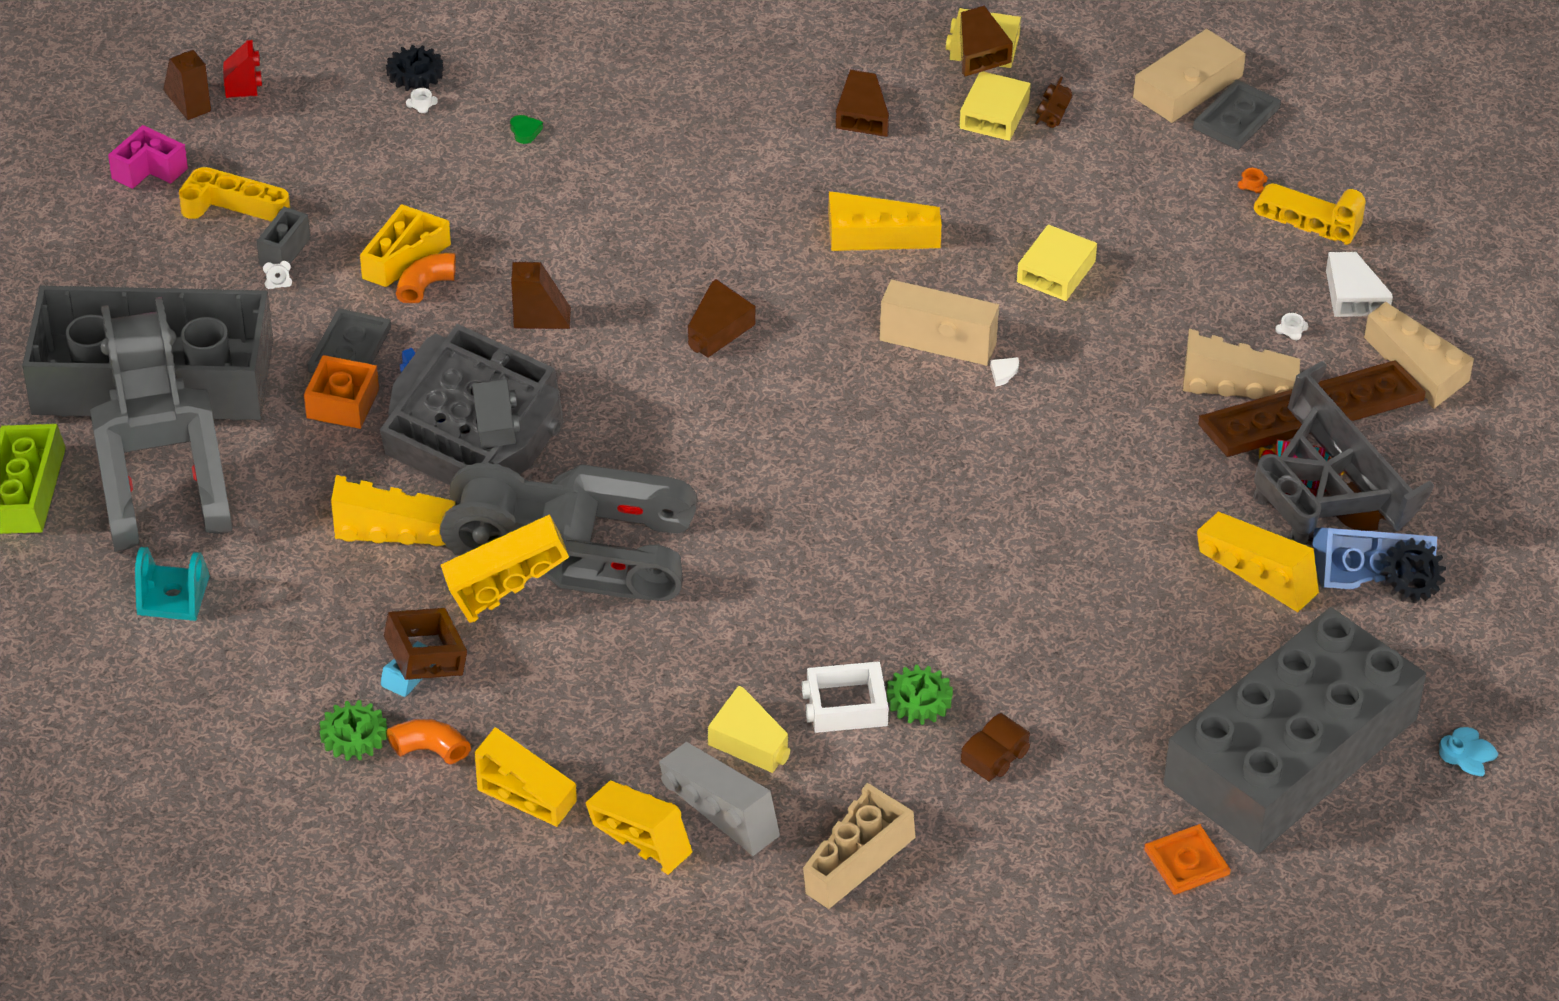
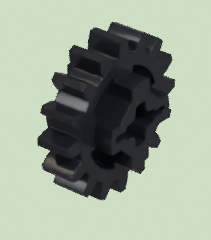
(415, 68)
(1402, 561)

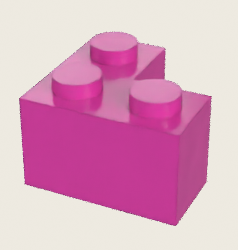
(146, 154)

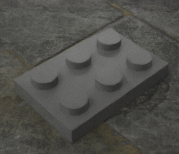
(1237, 114)
(352, 338)

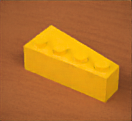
(881, 224)
(386, 515)
(1262, 558)
(503, 566)

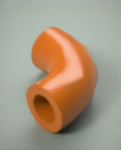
(424, 272)
(429, 735)

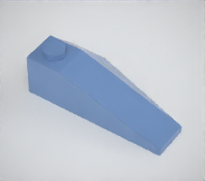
(1354, 556)

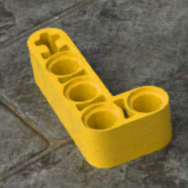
(231, 192)
(1313, 214)

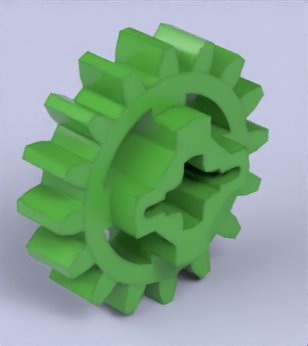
(919, 694)
(339, 735)

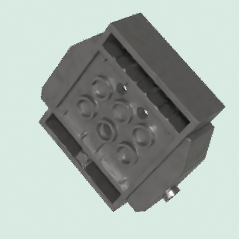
(440, 387)

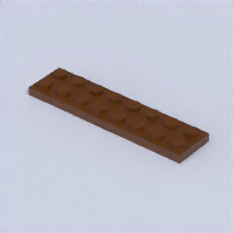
(1269, 419)

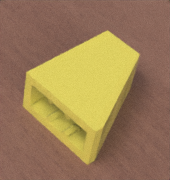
(749, 732)

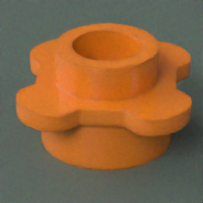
(1253, 180)

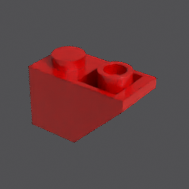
(240, 72)

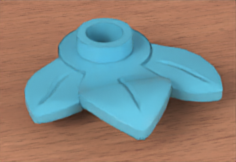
(1467, 750)

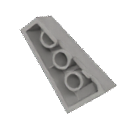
(723, 796)

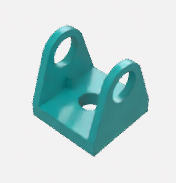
(155, 580)

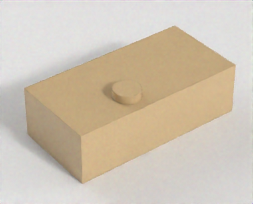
(1189, 75)
(939, 322)

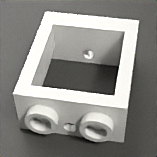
(846, 716)

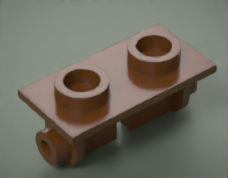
(1054, 106)

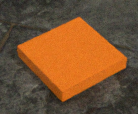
(1187, 859)

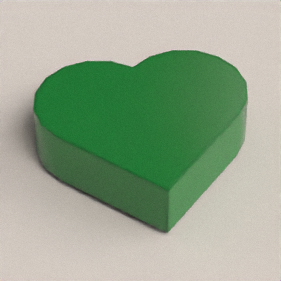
(525, 128)

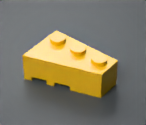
(400, 242)
(522, 779)
(643, 822)

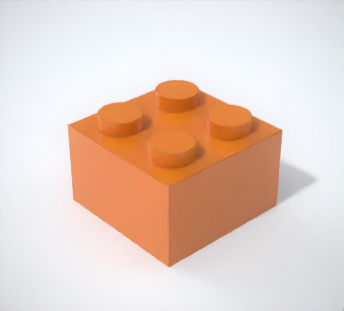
(341, 391)

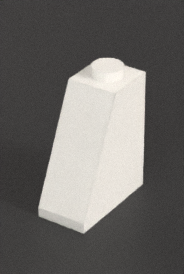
(1354, 286)

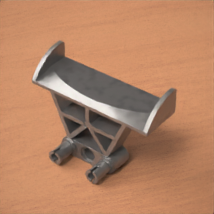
(1350, 452)

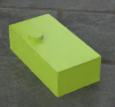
(28, 475)

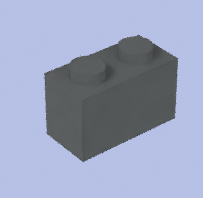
(283, 237)
(494, 413)

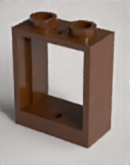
(416, 661)

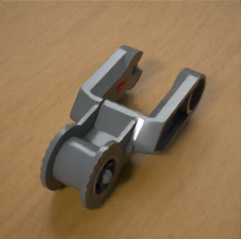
(152, 412)
(499, 501)

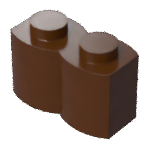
(995, 747)

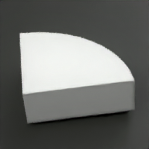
(1004, 370)

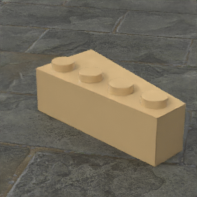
(1422, 353)
(1235, 370)
(858, 846)

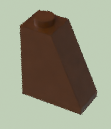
(982, 42)
(188, 84)
(862, 105)
(537, 299)
(719, 319)

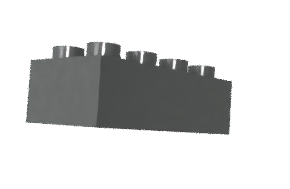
(218, 348)
(1293, 729)

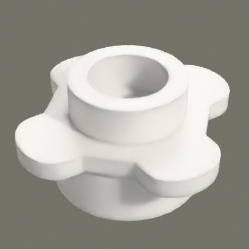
(421, 100)
(272, 281)
(1292, 326)

